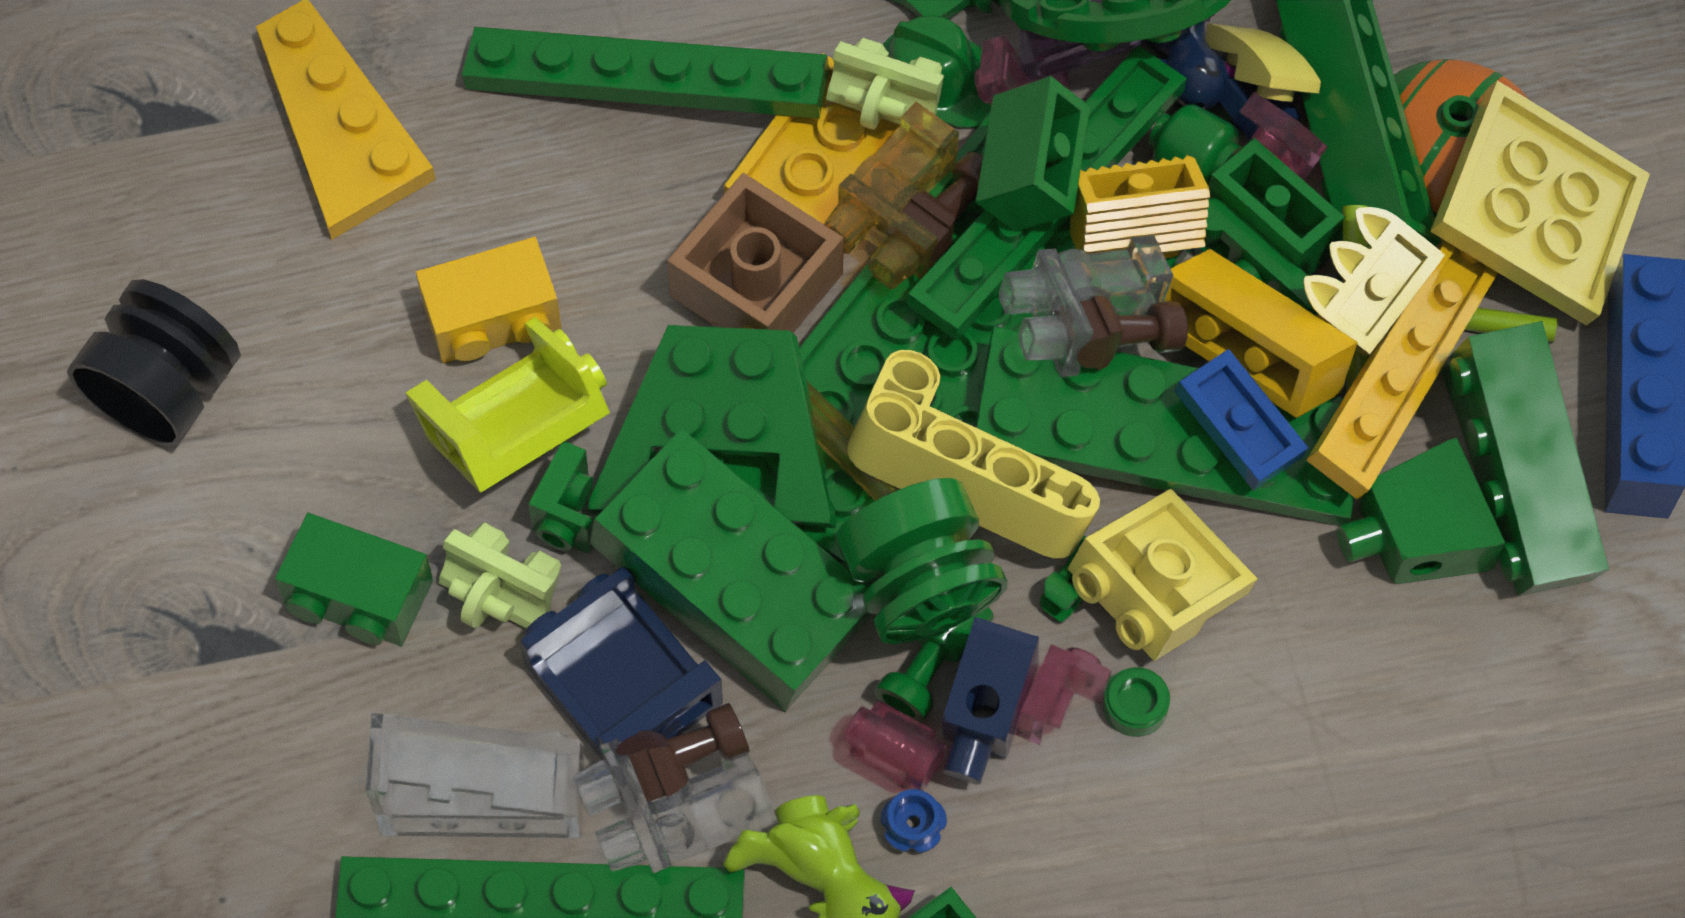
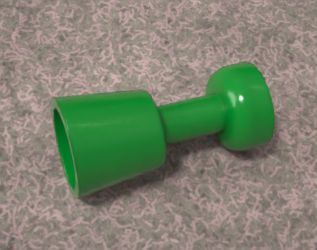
(908, 690)

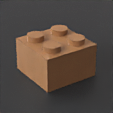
(755, 261)

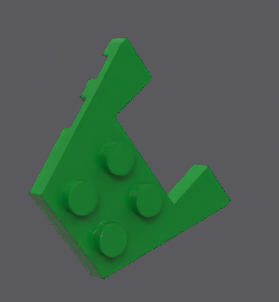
(735, 397)

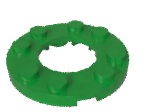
(1110, 22)

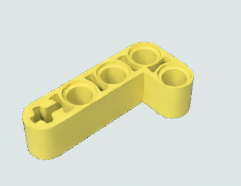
(1009, 488)

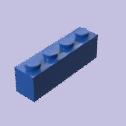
(1645, 387)

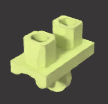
(882, 85)
(493, 583)

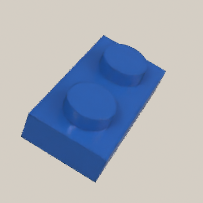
(1241, 419)

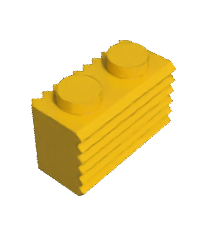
(1141, 200)

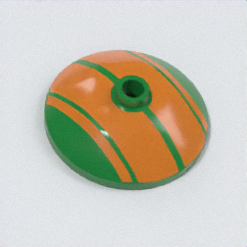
(1429, 97)

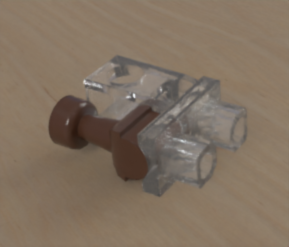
(1094, 305)
(666, 809)

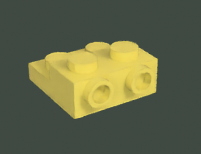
(1159, 574)

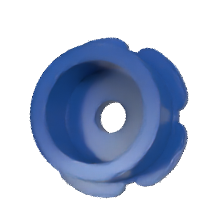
(918, 805)

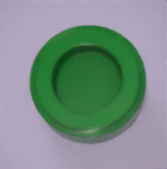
(1136, 702)

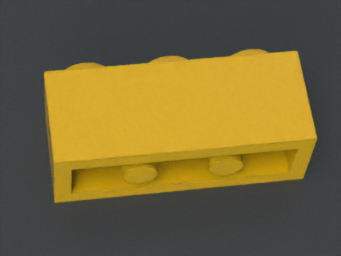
(1277, 341)

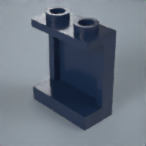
(618, 665)

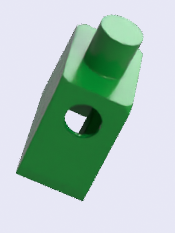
(1425, 520)

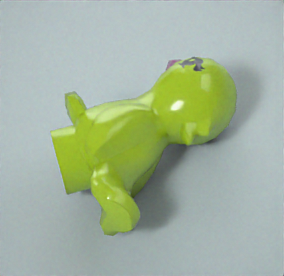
(818, 853)

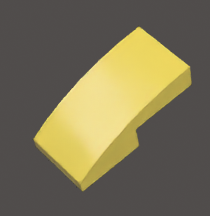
(1264, 61)

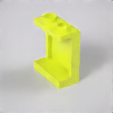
(515, 411)

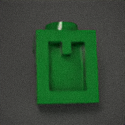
(559, 500)

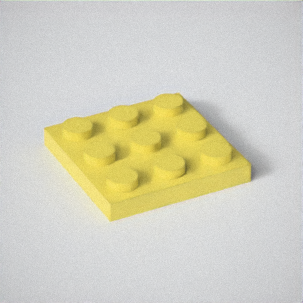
(1541, 203)

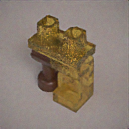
(892, 203)

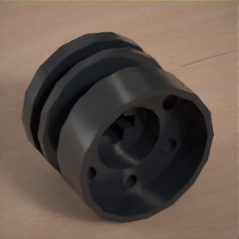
(154, 362)

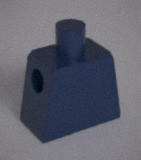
(992, 675)

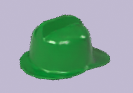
(944, 43)

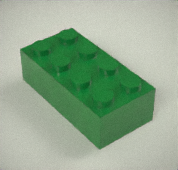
(732, 569)

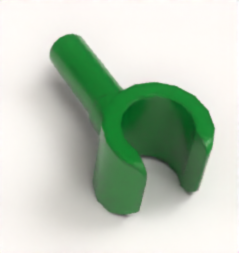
(1059, 593)

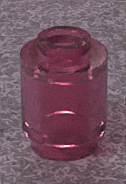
(894, 746)

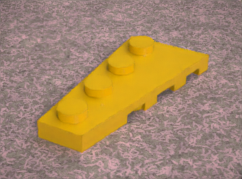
(344, 129)

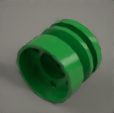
(921, 560)

